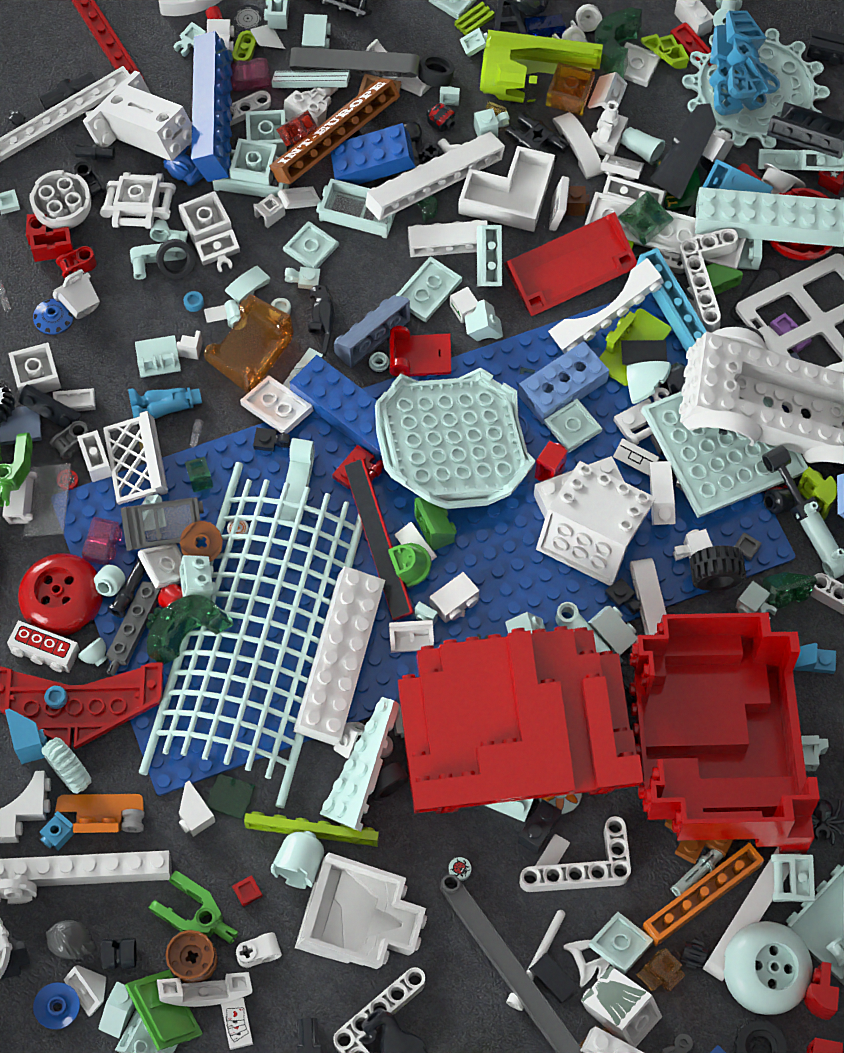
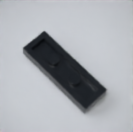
(48, 407)

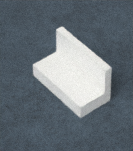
(608, 88)

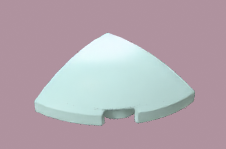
(645, 377)

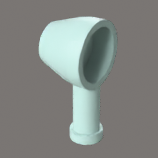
(161, 232)

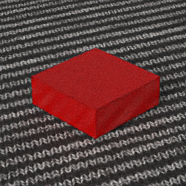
(247, 891)

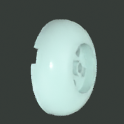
(751, 986)

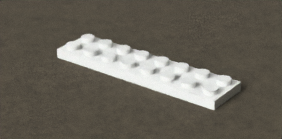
(669, 238)

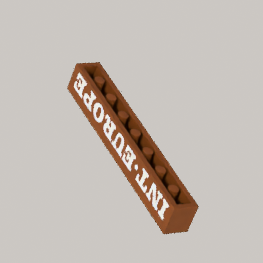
(334, 131)

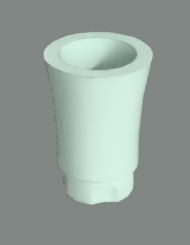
(643, 144)

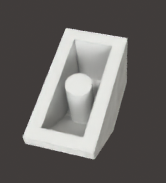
(194, 812)

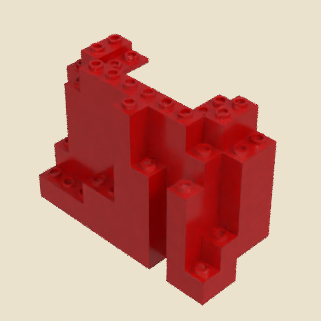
(516, 720)
(722, 730)

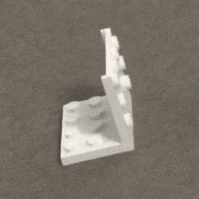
(593, 522)

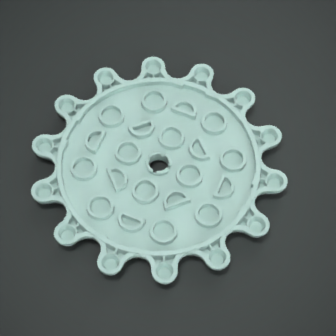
(795, 88)

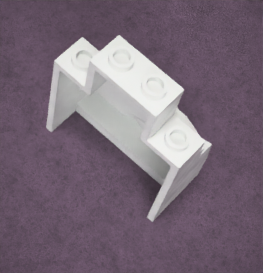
(359, 914)

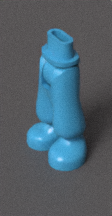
(163, 401)

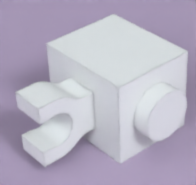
(693, 542)

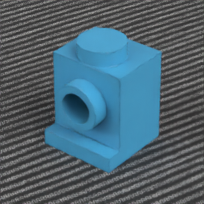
(64, 834)

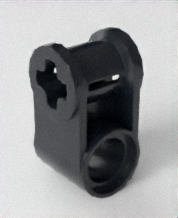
(93, 181)

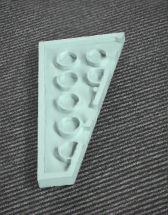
(362, 769)

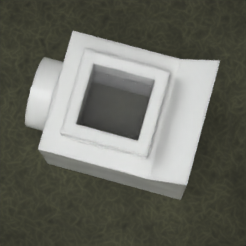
(271, 209)

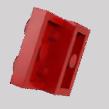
(821, 997)

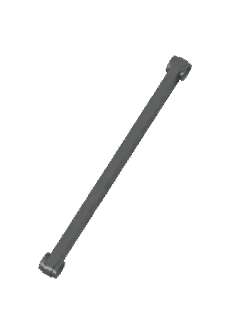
(508, 967)

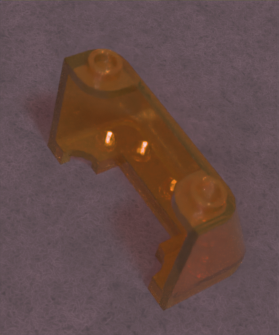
(252, 343)

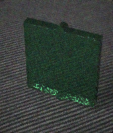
(230, 796)

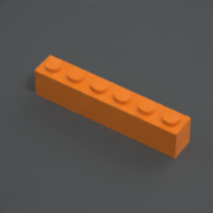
(703, 894)

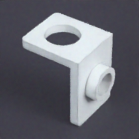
(346, 744)

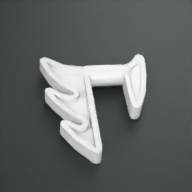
(586, 969)

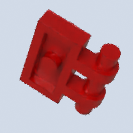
(358, 453)

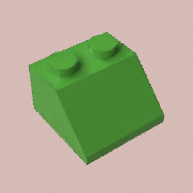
(434, 524)

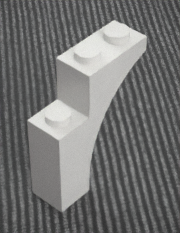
(29, 806)

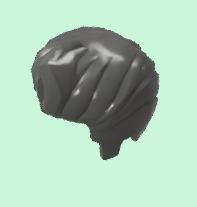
(70, 940)

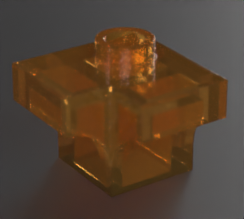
(661, 970)

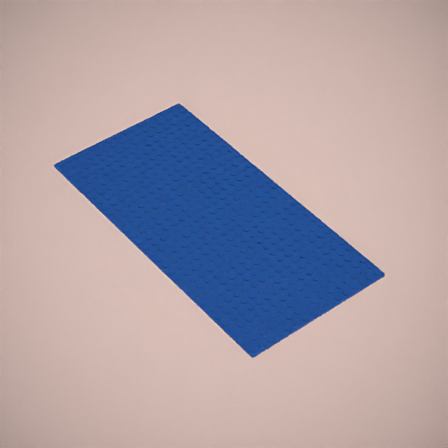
(491, 546)

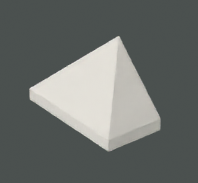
(89, 987)

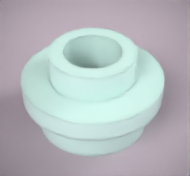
(379, 356)

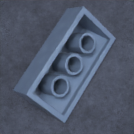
(372, 330)

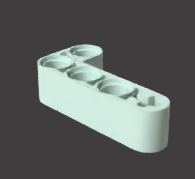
(298, 474)

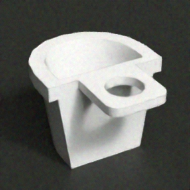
(77, 294)

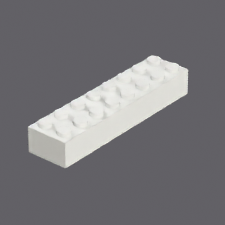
(339, 656)

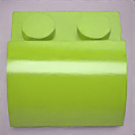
(822, 490)

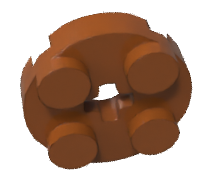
(201, 529)

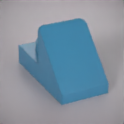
(816, 659)

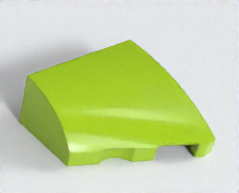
(667, 49)

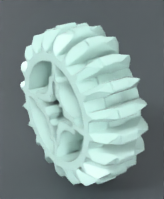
(66, 765)

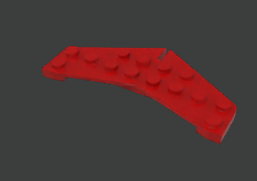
(90, 707)

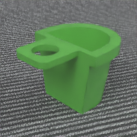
(411, 563)

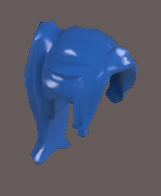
(183, 168)

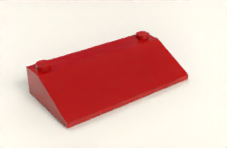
(571, 264)

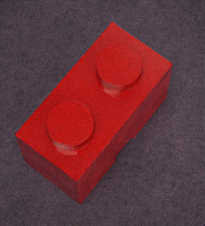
(50, 244)

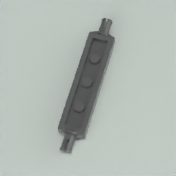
(132, 626)

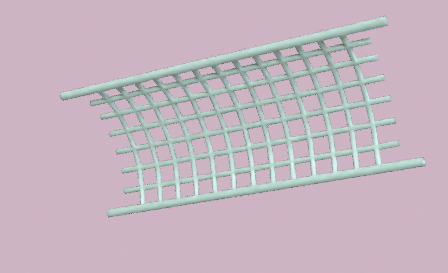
(175, 670)

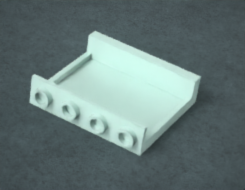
(823, 921)

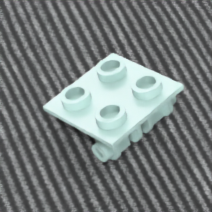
(157, 356)

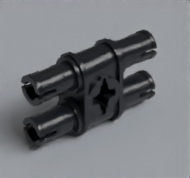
(537, 137)

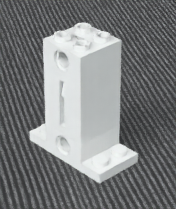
(140, 120)

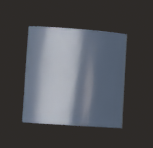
(21, 421)

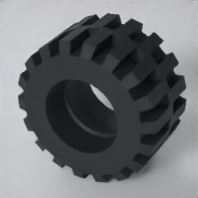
(717, 568)

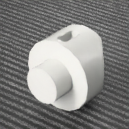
(588, 17)

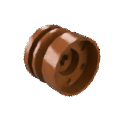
(179, 953)

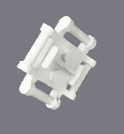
(137, 197)

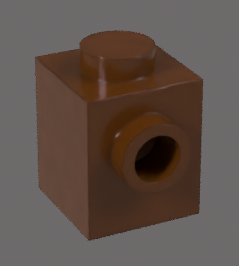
(577, 201)

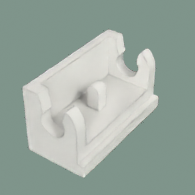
(410, 635)

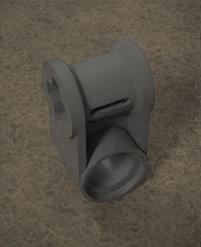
(68, 441)

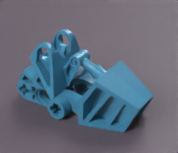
(736, 48)

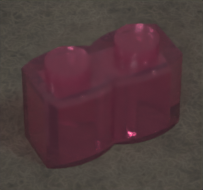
(250, 74)
(101, 541)

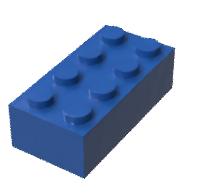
(373, 155)

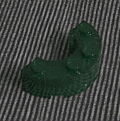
(612, 30)
(178, 620)

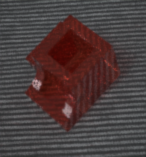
(297, 128)

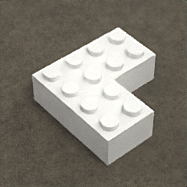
(513, 199)

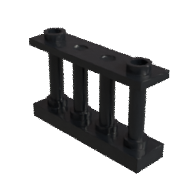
(808, 130)

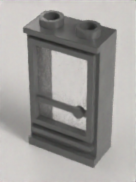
(159, 522)

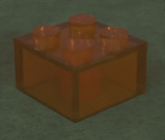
(570, 88)

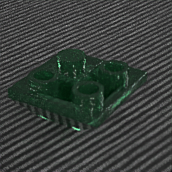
(645, 218)
(788, 587)

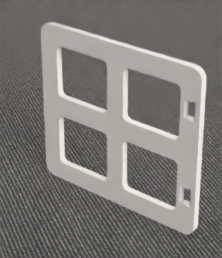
(820, 322)

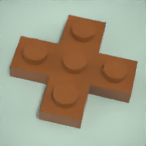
(691, 849)

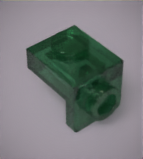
(430, 207)

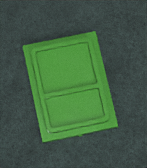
(164, 1022)

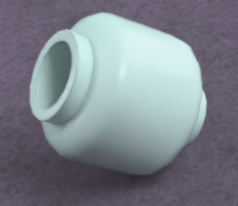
(109, 580)

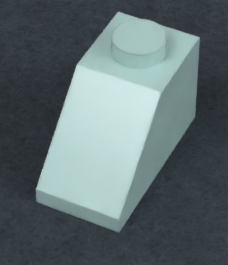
(117, 1011)

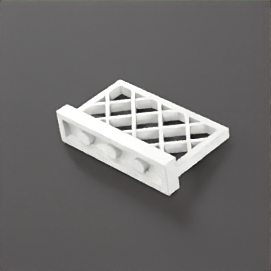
(151, 451)

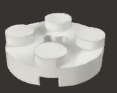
(17, 890)

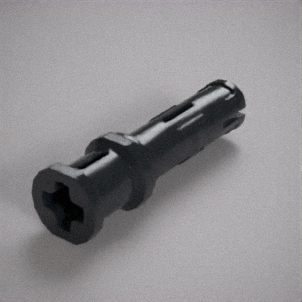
(125, 594)

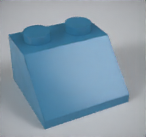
(25, 737)

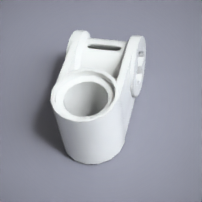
(261, 950)

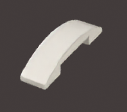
(184, 7)
(580, 143)
(204, 993)

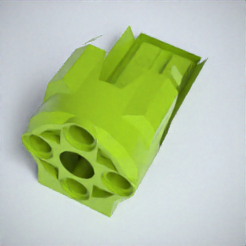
(514, 55)

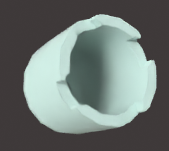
(299, 859)

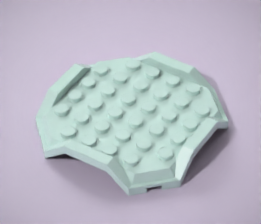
(453, 439)

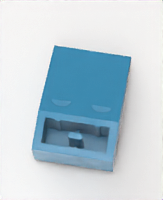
(730, 178)

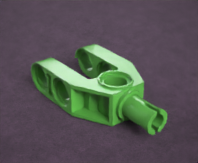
(14, 474)
(209, 907)

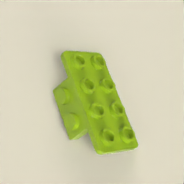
(634, 326)

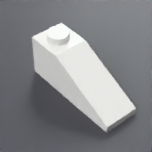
(662, 488)

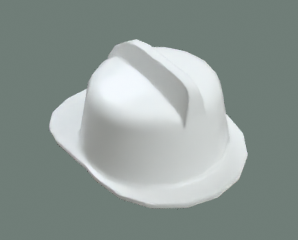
(780, 180)

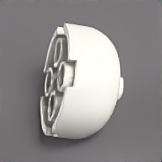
(62, 198)

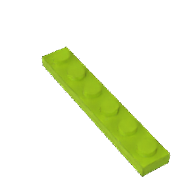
(322, 829)

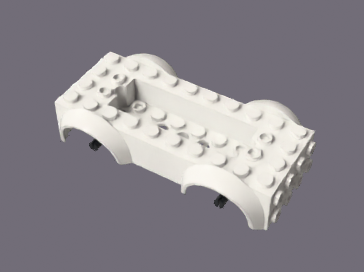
(735, 371)

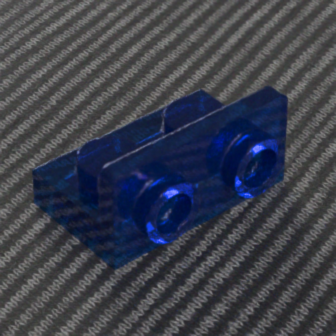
(545, 26)

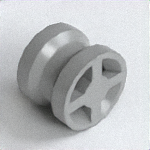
(132, 820)

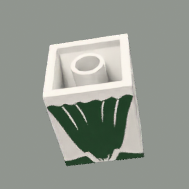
(622, 1007)

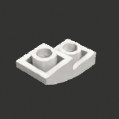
(410, 534)

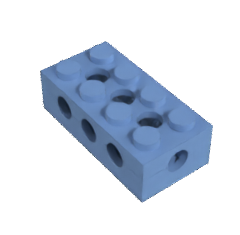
(563, 381)

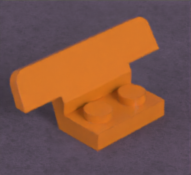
(98, 811)

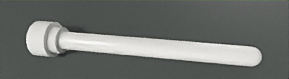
(513, 1000)

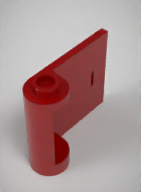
(419, 353)

